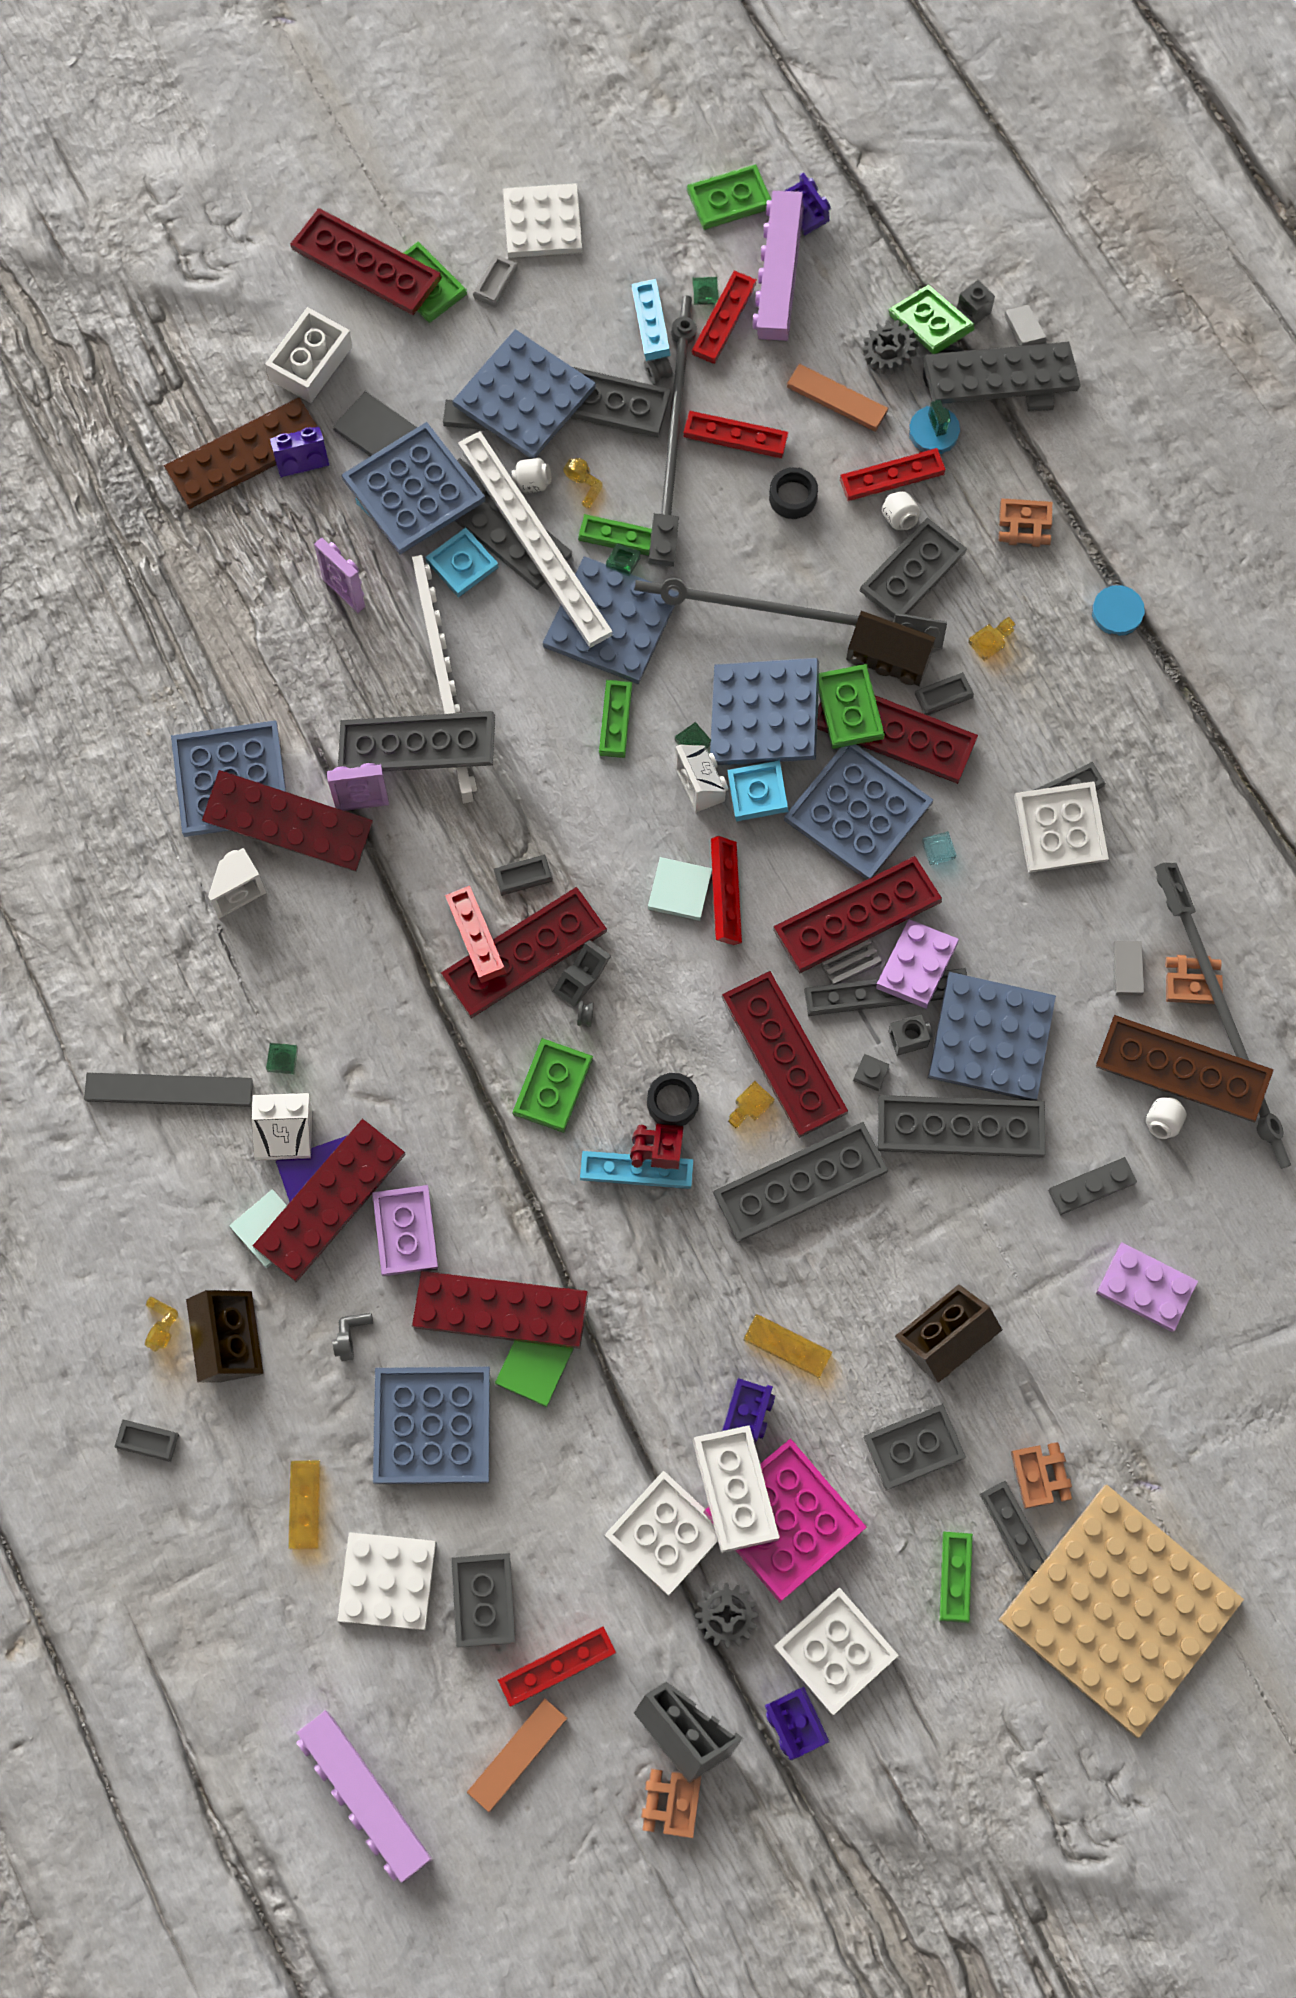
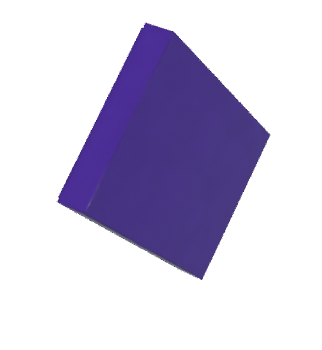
(297, 1172)

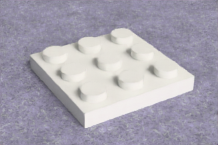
(542, 220)
(1061, 827)
(664, 1533)
(387, 1581)
(835, 1651)

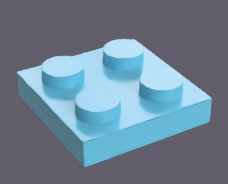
(462, 562)
(758, 791)

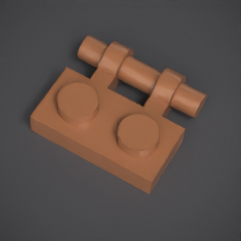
(1025, 514)
(1189, 987)
(1033, 1477)
(681, 1804)

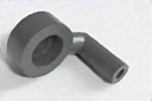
(343, 1344)

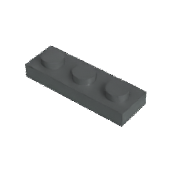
(1092, 1186)

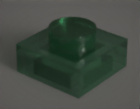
(705, 290)
(939, 417)
(623, 559)
(693, 736)
(282, 1058)

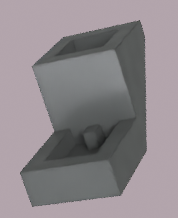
(582, 974)

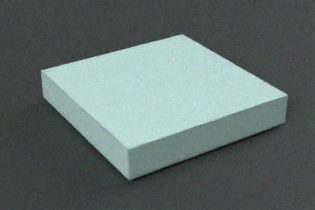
(679, 888)
(257, 1220)

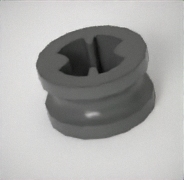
(585, 1014)

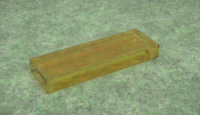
(787, 1346)
(304, 1505)

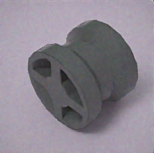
(658, 369)

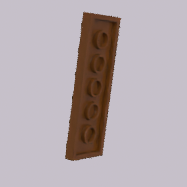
(235, 455)
(1184, 1068)

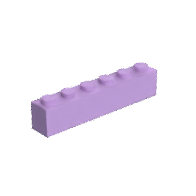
(780, 265)
(364, 1797)

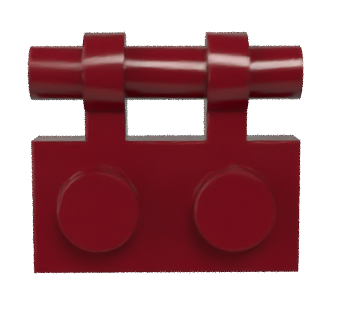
(665, 1149)

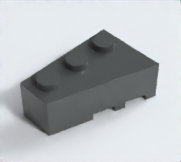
(684, 1732)

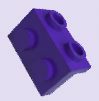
(815, 207)
(299, 451)
(749, 1407)
(796, 1724)

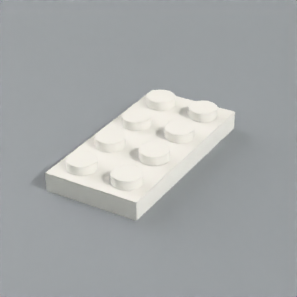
(735, 1489)

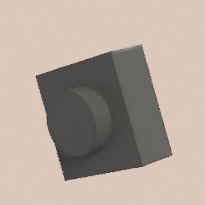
(871, 1072)

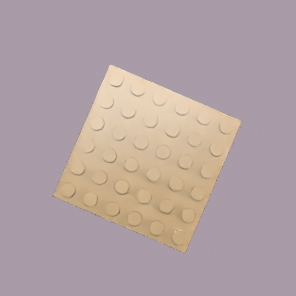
(1121, 1610)

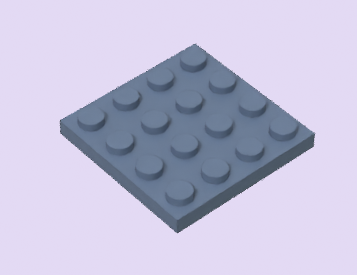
(524, 394)
(413, 488)
(632, 615)
(765, 711)
(241, 750)
(858, 810)
(992, 1036)
(431, 1425)

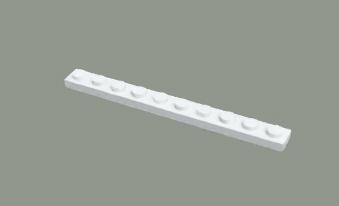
(535, 539)
(441, 663)

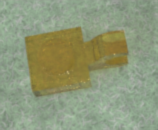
(990, 640)
(751, 1103)

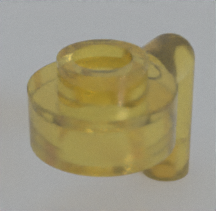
(578, 471)
(159, 1333)

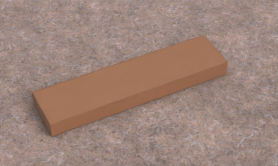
(837, 397)
(517, 1755)

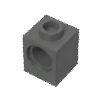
(976, 302)
(901, 1042)

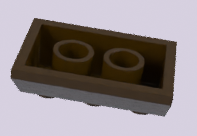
(890, 648)
(949, 1332)
(224, 1335)

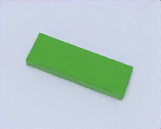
(610, 532)
(615, 719)
(955, 1577)

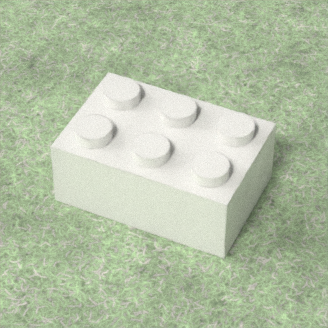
(309, 355)

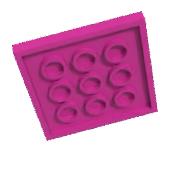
(809, 1520)

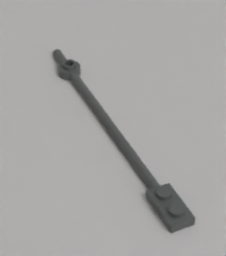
(664, 525)
(929, 626)
(1180, 904)

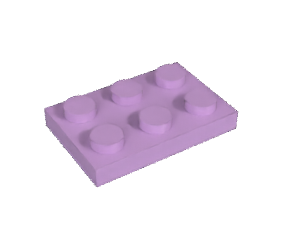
(340, 574)
(358, 787)
(917, 964)
(405, 1230)
(1147, 1287)

